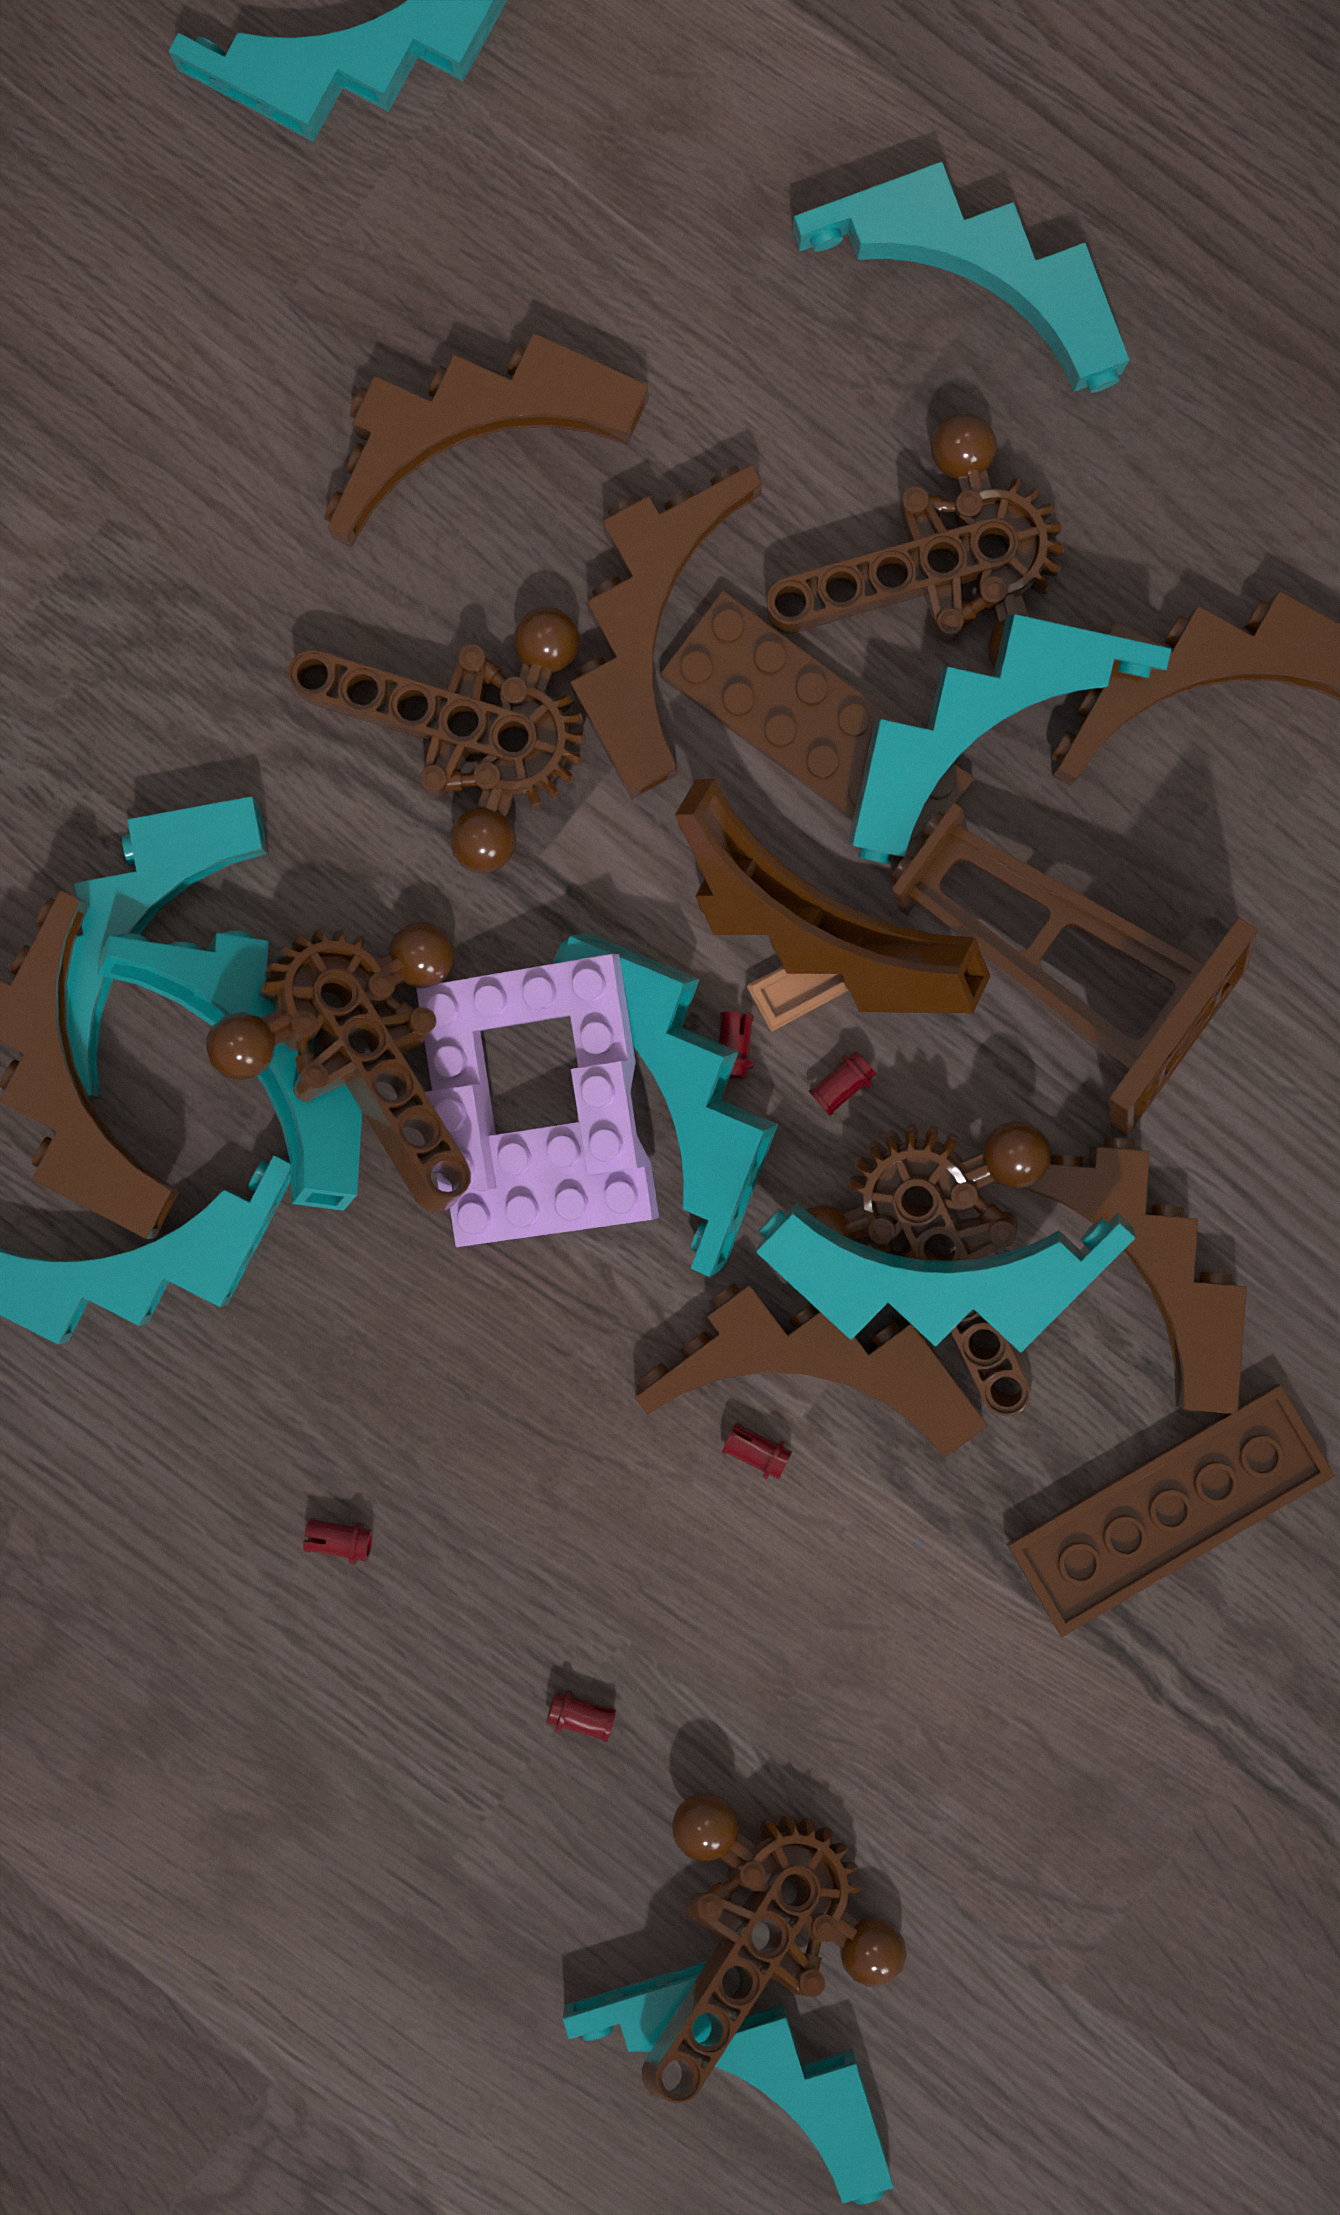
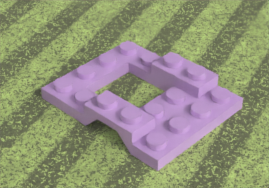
(550, 1175)

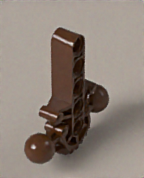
(964, 451)
(545, 643)
(419, 957)
(1012, 1156)
(869, 1948)

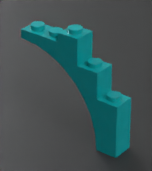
(169, 857)
(227, 980)

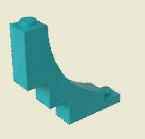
(302, 76)
(922, 223)
(1032, 665)
(717, 1141)
(201, 1257)
(1011, 1290)
(820, 2096)

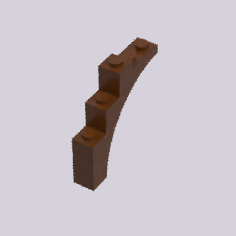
(405, 431)
(628, 615)
(1285, 646)
(814, 934)
(83, 1156)
(1200, 1317)
(750, 1341)

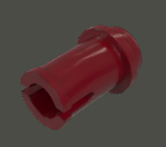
(736, 1034)
(843, 1082)
(757, 1451)
(338, 1540)
(580, 1716)

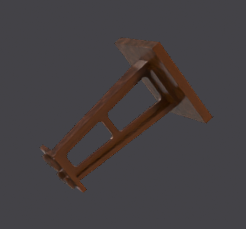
(1145, 1061)

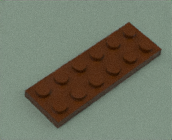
(790, 708)
(1170, 1510)

